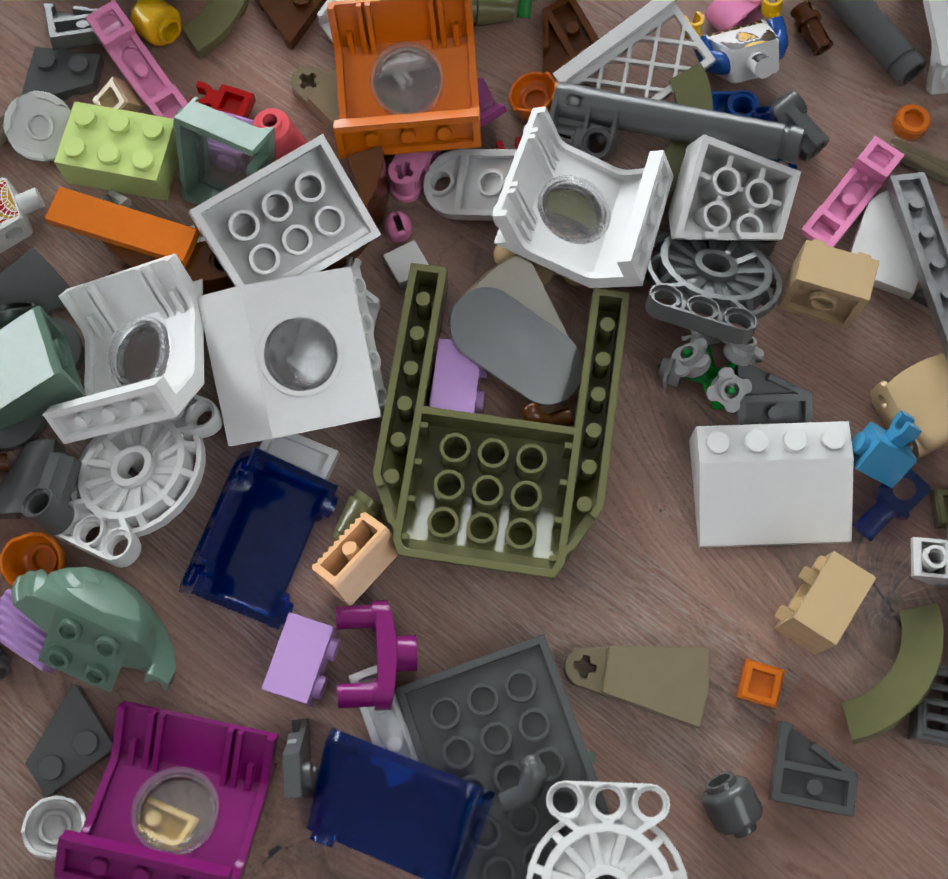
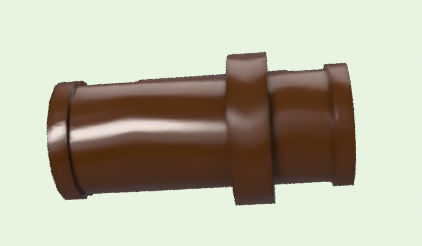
(808, 23)

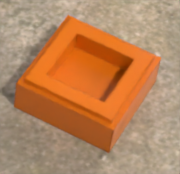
(760, 684)

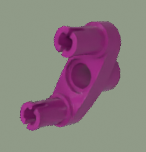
(393, 655)

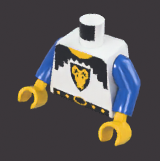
(748, 49)

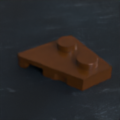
(564, 34)

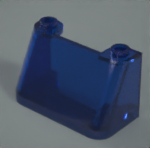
(257, 537)
(396, 809)

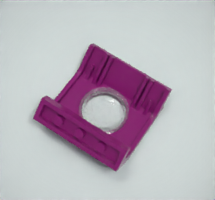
(172, 800)

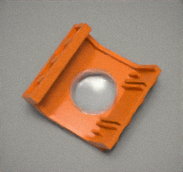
(405, 75)

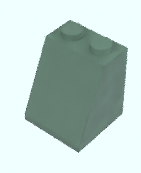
(35, 368)

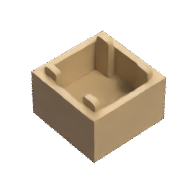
(828, 283)
(824, 602)

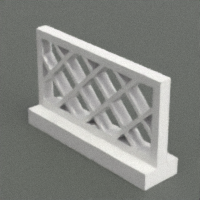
(623, 39)

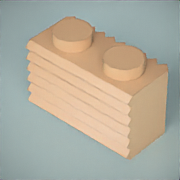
(356, 559)

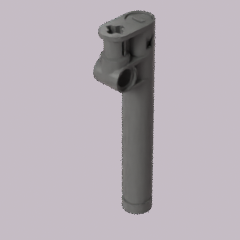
(880, 38)
(591, 112)

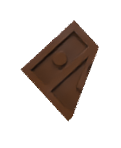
(291, 17)

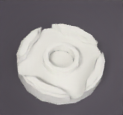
(36, 125)

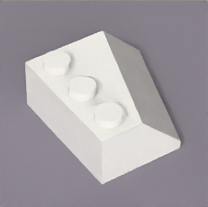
(730, 194)

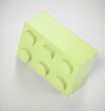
(118, 151)

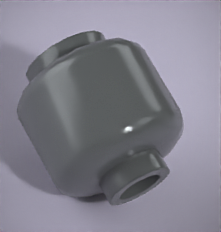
(731, 804)

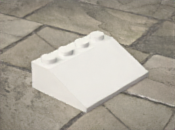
(286, 218)
(772, 484)

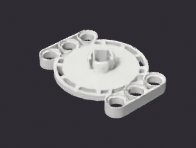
(165, 483)
(606, 842)

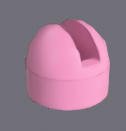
(391, 229)

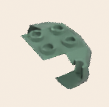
(95, 626)

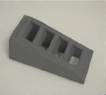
(919, 716)

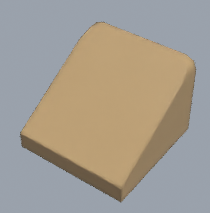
(118, 95)

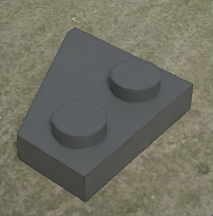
(69, 29)
(63, 72)
(772, 400)
(70, 744)
(298, 770)
(809, 776)

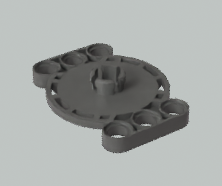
(725, 295)

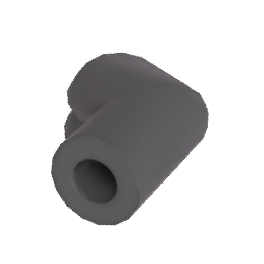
(529, 786)

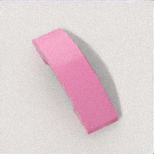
(135, 61)
(852, 193)

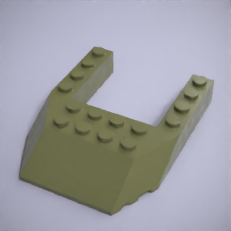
(487, 484)

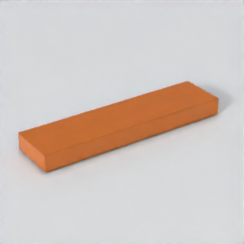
(121, 225)

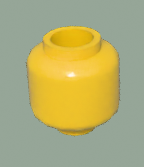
(156, 21)

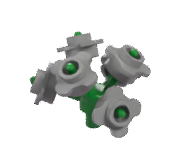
(696, 364)

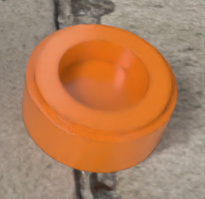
(911, 122)

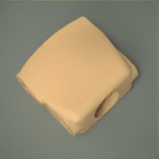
(922, 394)

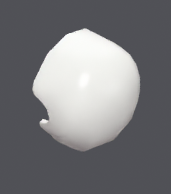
(47, 822)

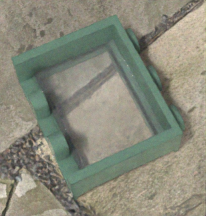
(217, 150)

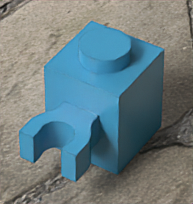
(885, 452)

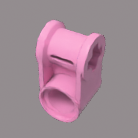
(733, 13)
(408, 174)

